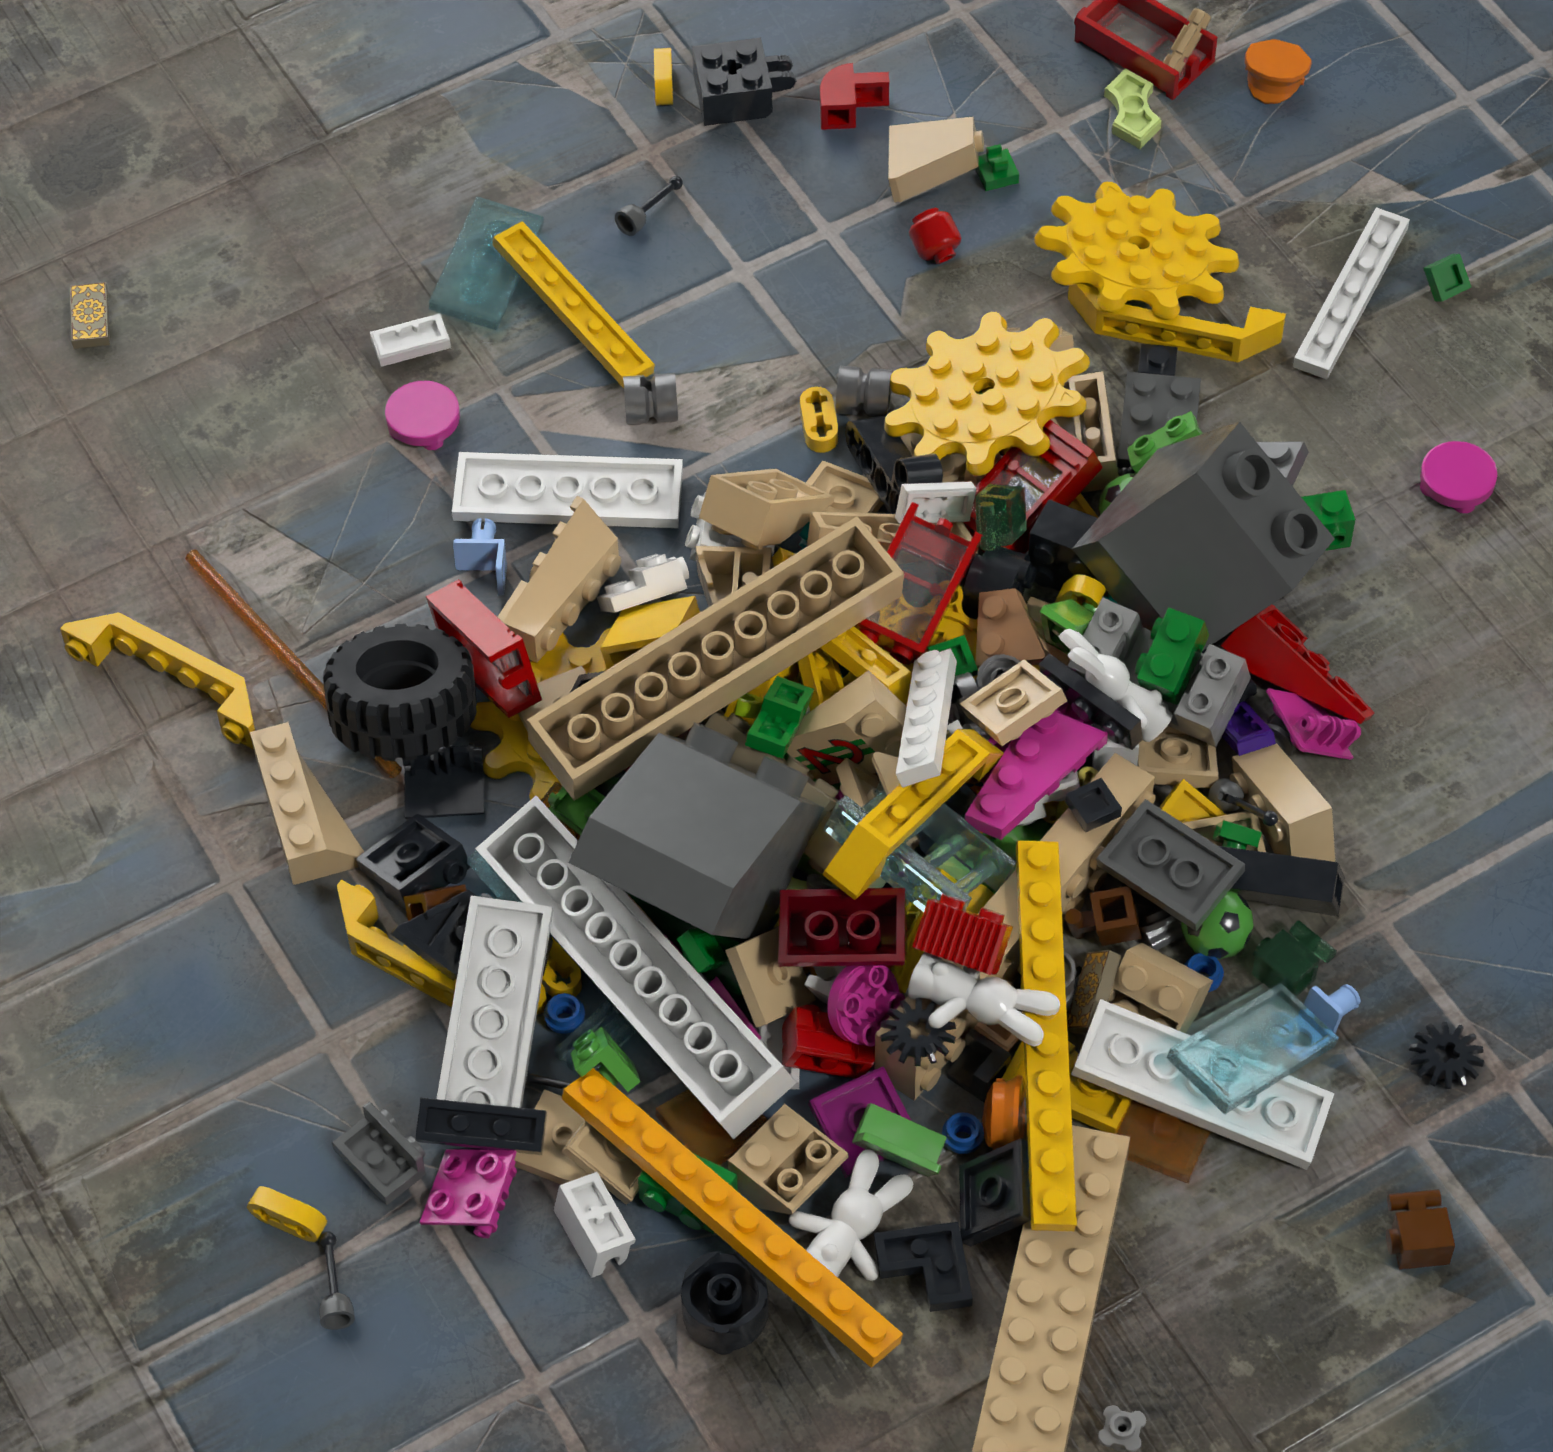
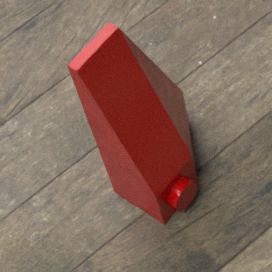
(1277, 654)

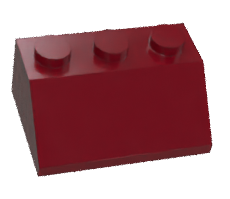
(836, 930)

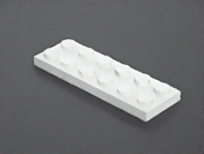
(544, 486)
(495, 1002)
(1130, 1058)

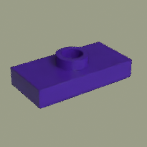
(1247, 731)

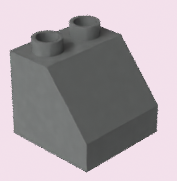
(1205, 534)
(701, 833)

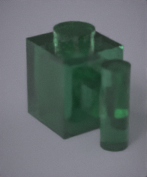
(1000, 515)
(1289, 960)

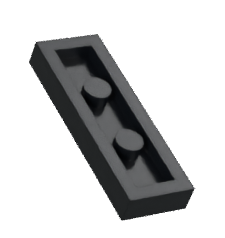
(1093, 704)
(481, 1126)

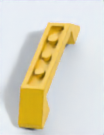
(1191, 335)
(97, 636)
(861, 654)
(905, 809)
(397, 960)

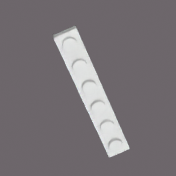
(1351, 293)
(926, 717)

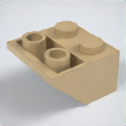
(1159, 988)
(785, 1162)

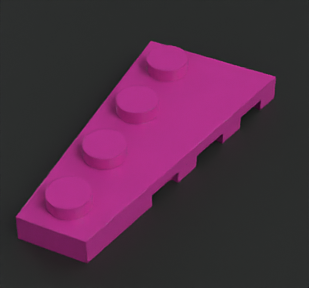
(1031, 770)

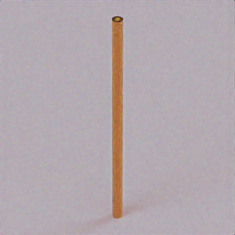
(270, 639)

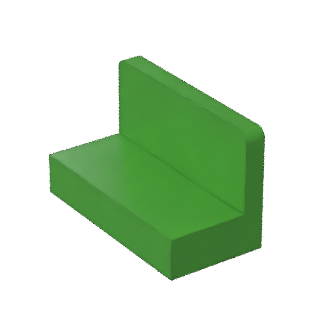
(900, 1140)

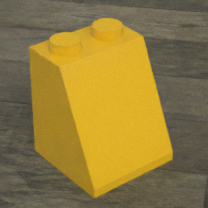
(643, 625)

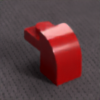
(845, 90)

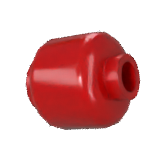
(935, 235)

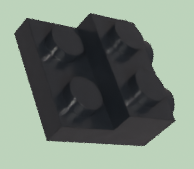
(414, 860)

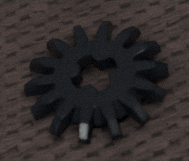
(922, 1046)
(1453, 1068)

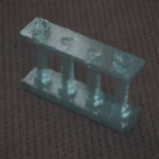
(920, 875)

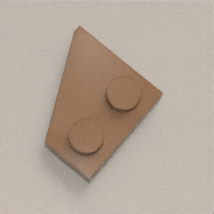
(1007, 628)

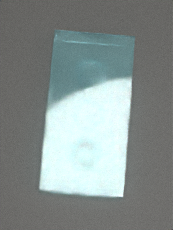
(477, 277)
(1252, 1048)

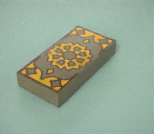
(89, 315)
(1093, 984)

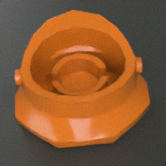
(1275, 70)
(1004, 1112)

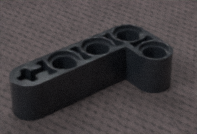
(888, 460)

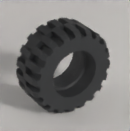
(400, 692)

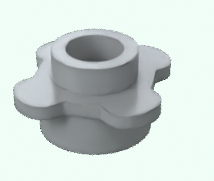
(1118, 1440)

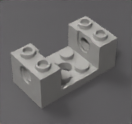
(1211, 691)

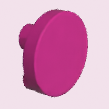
(422, 414)
(1458, 475)
(861, 1002)

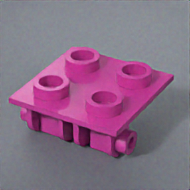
(1312, 727)
(470, 1189)

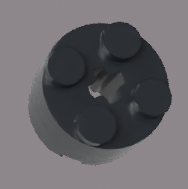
(997, 571)
(724, 1301)

